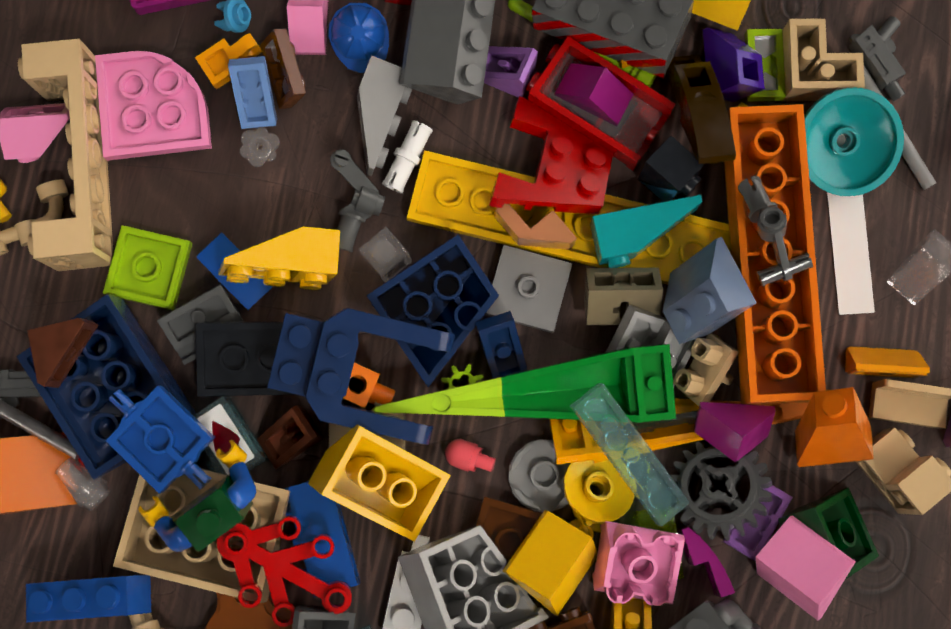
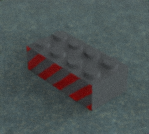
(627, 30)

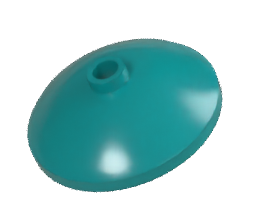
(871, 144)

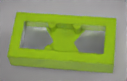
(770, 45)

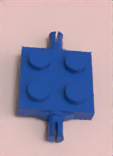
(160, 439)

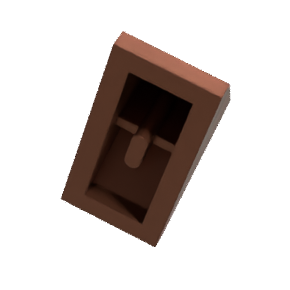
(58, 348)
(289, 436)

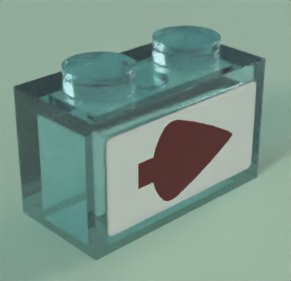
(227, 424)

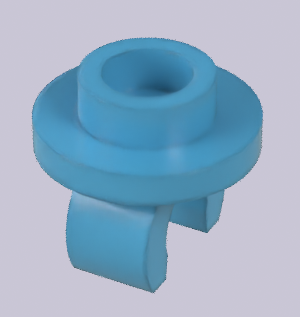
(236, 16)

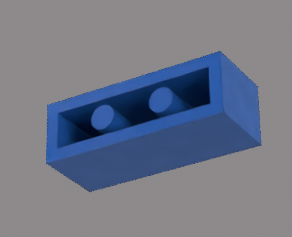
(317, 517)
(88, 598)

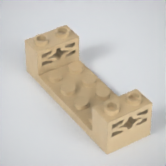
(68, 73)

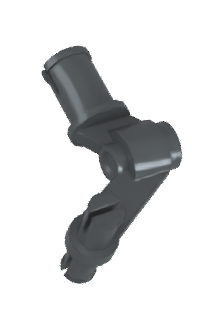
(364, 201)
(771, 228)

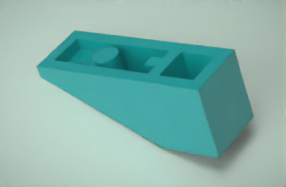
(629, 232)

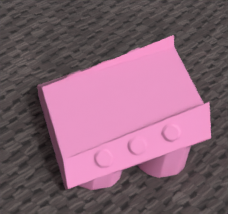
(637, 563)

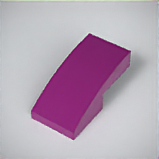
(699, 552)

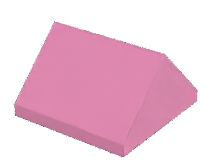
(803, 566)

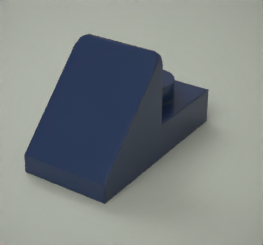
(501, 345)

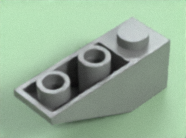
(377, 105)

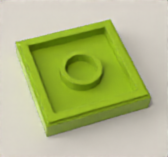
(147, 267)

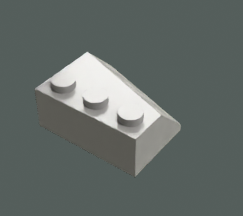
(463, 586)

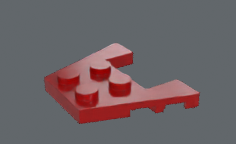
(570, 169)

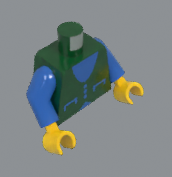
(211, 512)

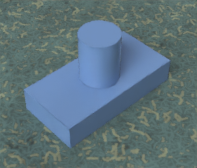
(252, 92)

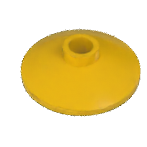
(614, 495)

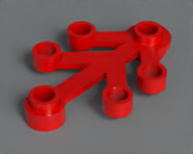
(279, 566)

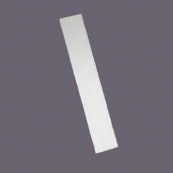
(850, 252)

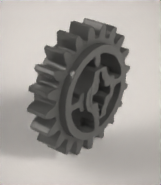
(743, 512)

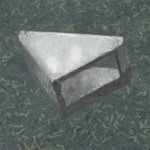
(923, 268)

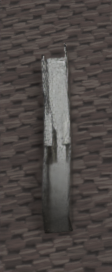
(688, 417)

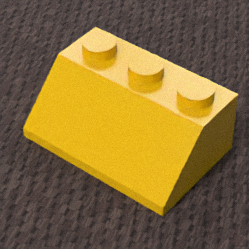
(379, 481)

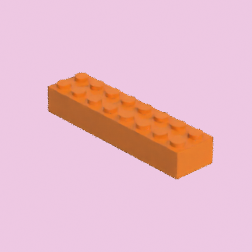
(782, 332)

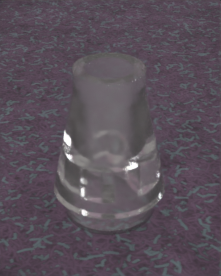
(82, 487)

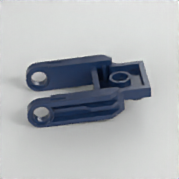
(319, 358)

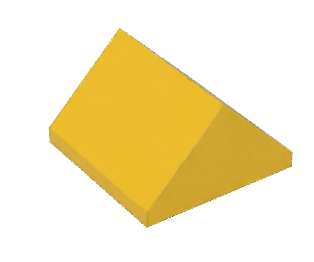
(552, 561)

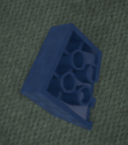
(439, 293)

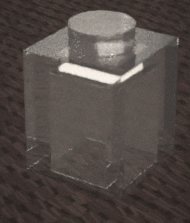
(385, 255)

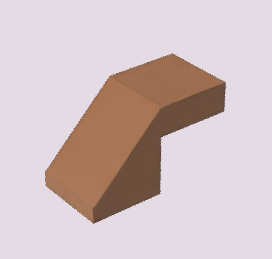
(547, 233)

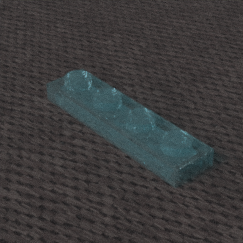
(629, 454)

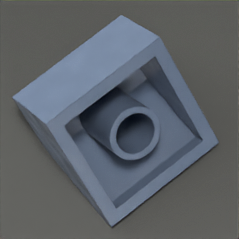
(705, 293)

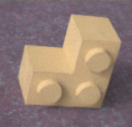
(808, 66)
(904, 478)

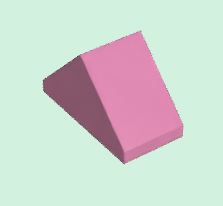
(308, 26)

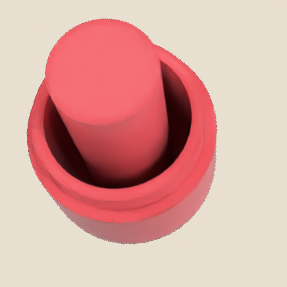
(468, 456)

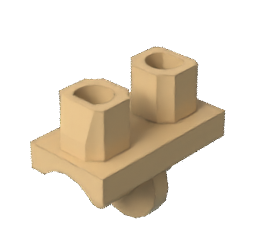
(707, 369)

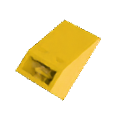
(299, 256)

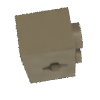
(614, 289)

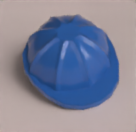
(357, 34)

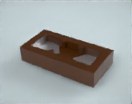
(283, 68)

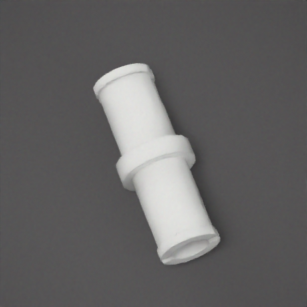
(407, 156)

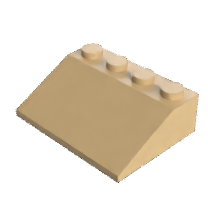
(146, 552)

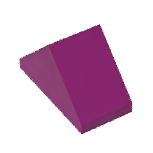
(595, 91)
(733, 427)

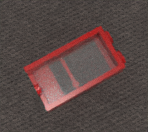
(638, 125)

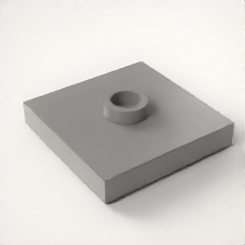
(530, 287)

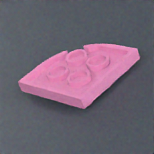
(149, 106)

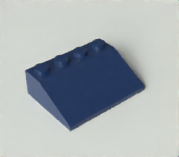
(112, 360)

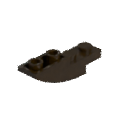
(702, 109)

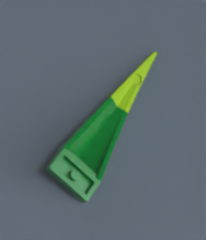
(634, 376)

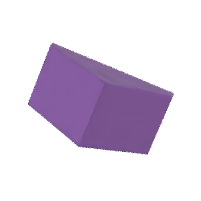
(510, 68)

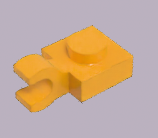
(216, 58)

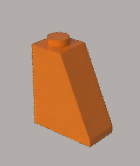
(833, 430)

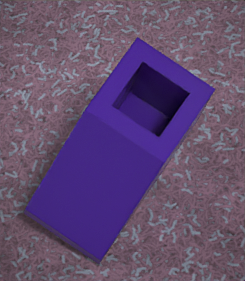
(734, 63)

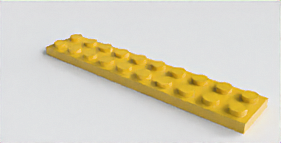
(457, 196)

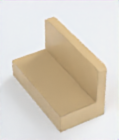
(909, 403)

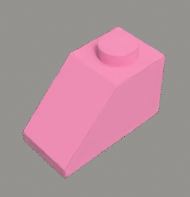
(30, 130)

